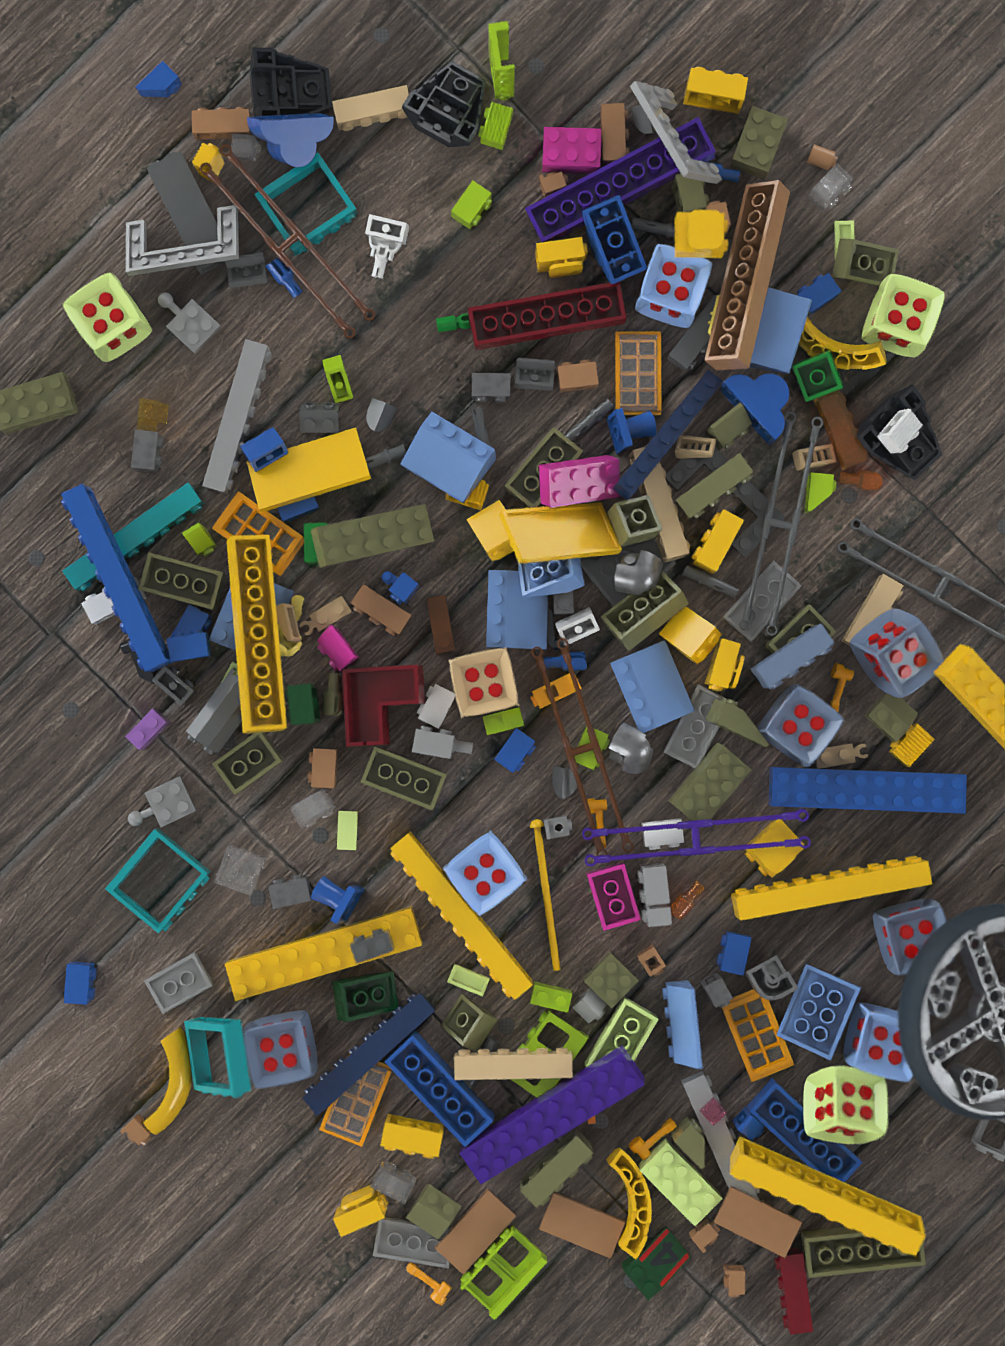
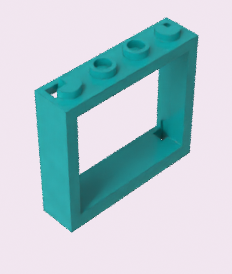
(292, 178)
(114, 890)
(234, 1052)

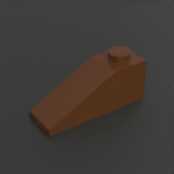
(440, 625)

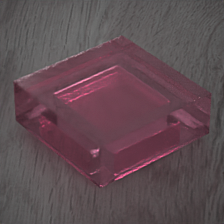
(713, 1111)

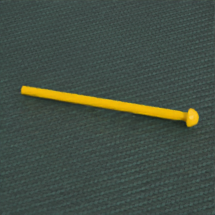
(537, 824)

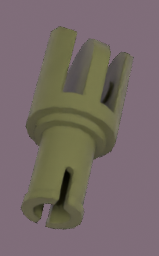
(332, 697)

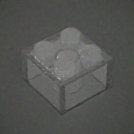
(240, 869)

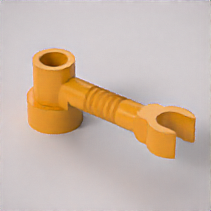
(842, 674)
(598, 807)
(642, 1147)
(440, 1290)

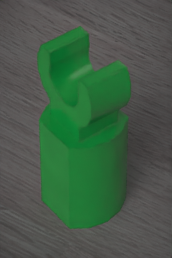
(452, 323)

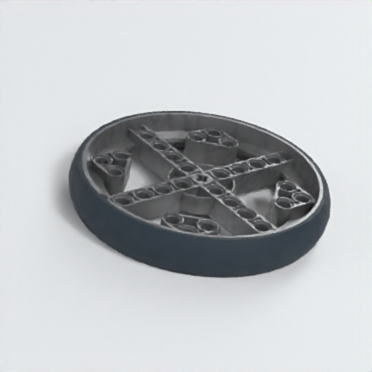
(932, 990)

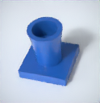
(624, 430)
(337, 898)

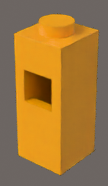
(560, 688)

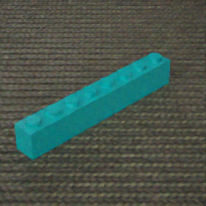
(141, 532)

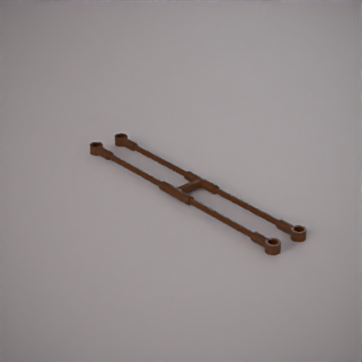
(297, 235)
(593, 745)

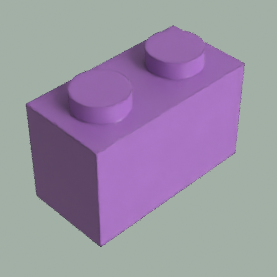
(147, 729)

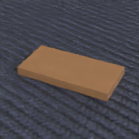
(757, 1221)
(582, 1225)
(475, 1231)

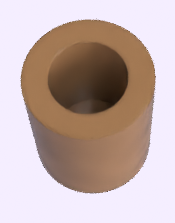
(822, 157)

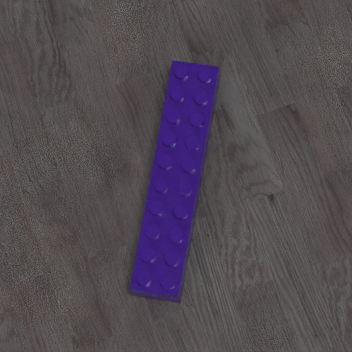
(627, 176)
(552, 1114)

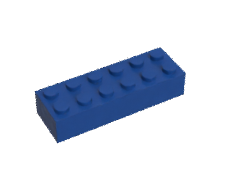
(436, 1087)
(785, 1119)

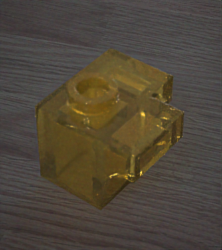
(150, 413)

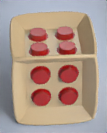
(483, 682)

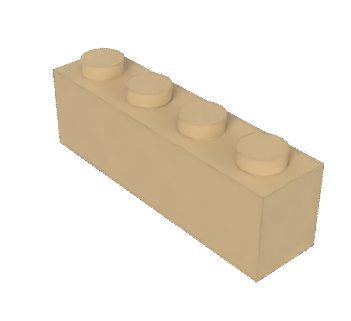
(370, 108)
(877, 602)

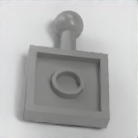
(190, 324)
(167, 802)

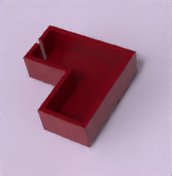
(370, 693)

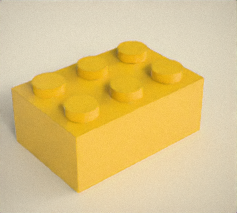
(715, 90)
(716, 541)
(412, 1136)

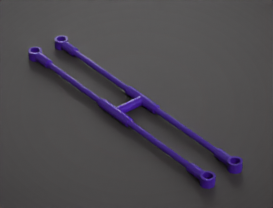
(694, 826)

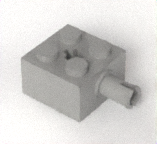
(438, 743)

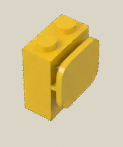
(700, 234)
(561, 257)
(491, 531)
(691, 635)
(725, 666)
(773, 859)
(360, 1210)

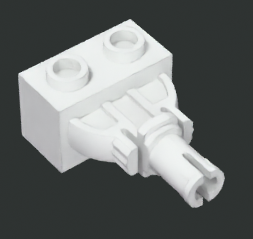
(385, 240)

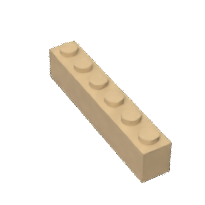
(671, 539)
(513, 1065)

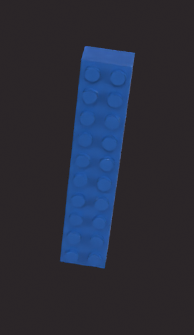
(116, 577)
(867, 790)

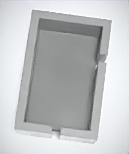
(654, 894)

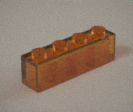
(840, 429)

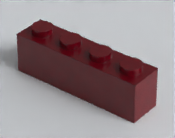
(794, 1291)

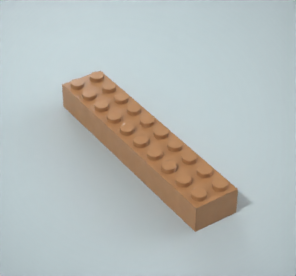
(747, 276)

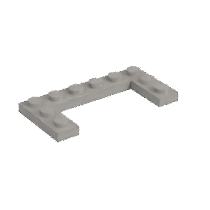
(651, 100)
(141, 262)

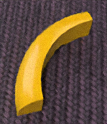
(844, 355)
(179, 1082)
(639, 1203)

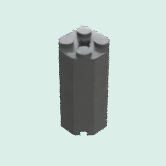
(218, 716)

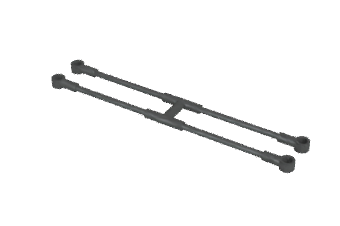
(792, 526)
(935, 597)

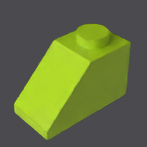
(337, 379)
(818, 489)
(200, 540)
(503, 721)

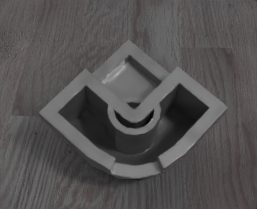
(637, 572)
(631, 749)
(771, 979)

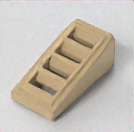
(690, 441)
(800, 457)
(287, 622)

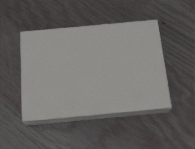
(179, 982)

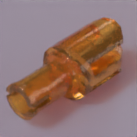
(863, 480)
(685, 901)

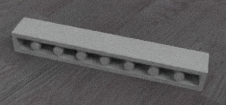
(236, 417)
(718, 1136)

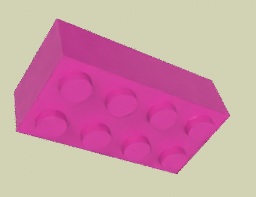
(579, 480)

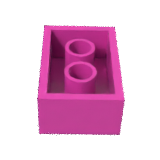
(571, 150)
(613, 896)

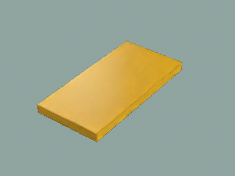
(311, 470)
(560, 532)

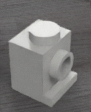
(550, 824)

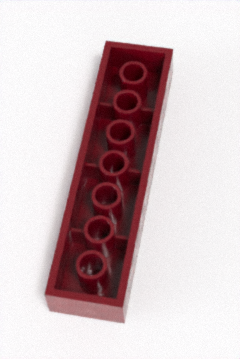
(547, 315)

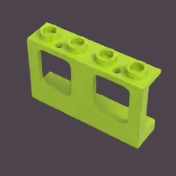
(498, 51)
(574, 1044)
(513, 1277)

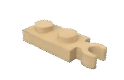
(327, 615)
(839, 755)

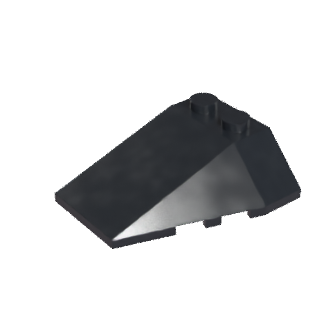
(287, 84)
(447, 106)
(921, 450)

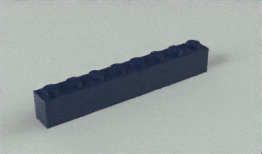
(667, 435)
(366, 1056)

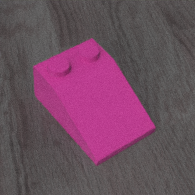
(337, 649)

